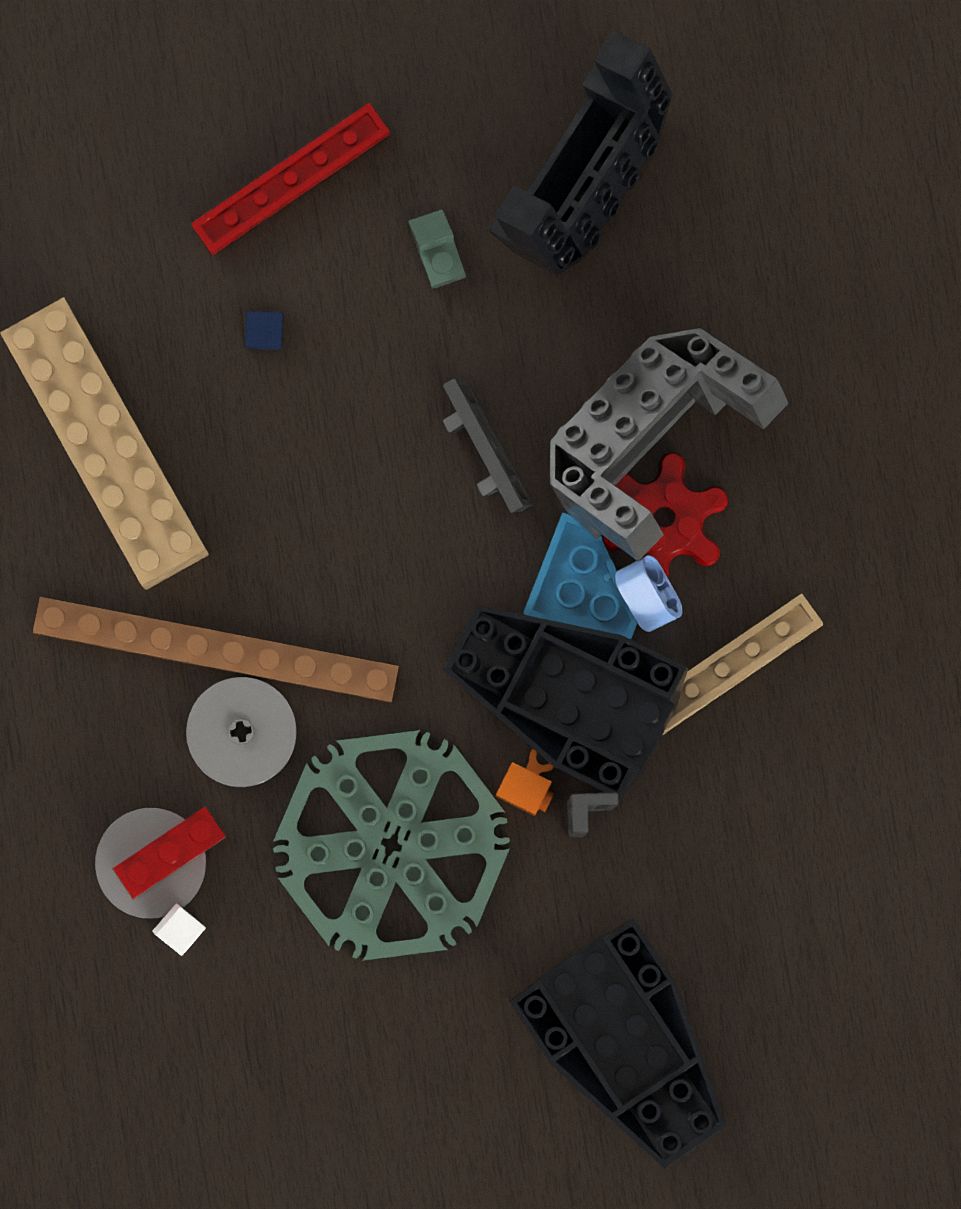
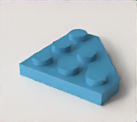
(579, 583)

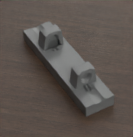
(502, 472)

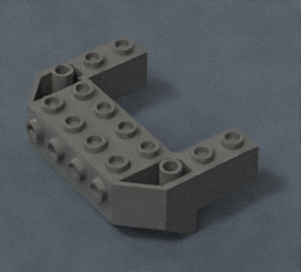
(634, 413)

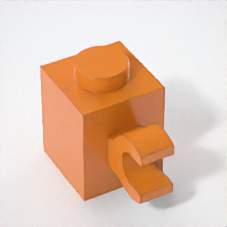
(525, 787)

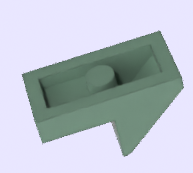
(437, 249)

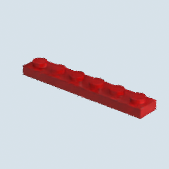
(290, 179)

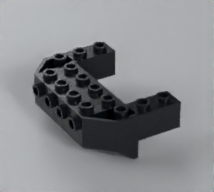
(592, 162)

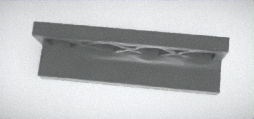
(578, 808)

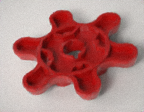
(689, 511)

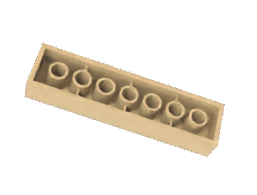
(104, 443)

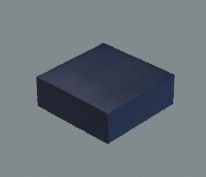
(264, 330)

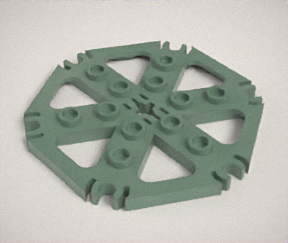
(370, 818)

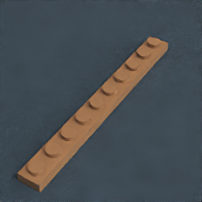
(215, 649)

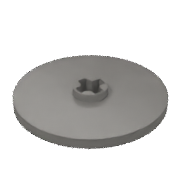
(265, 748)
(127, 837)

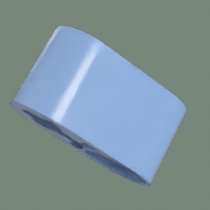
(648, 593)

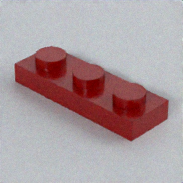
(168, 853)

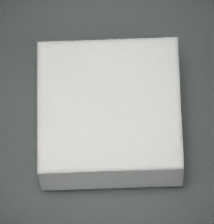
(179, 929)

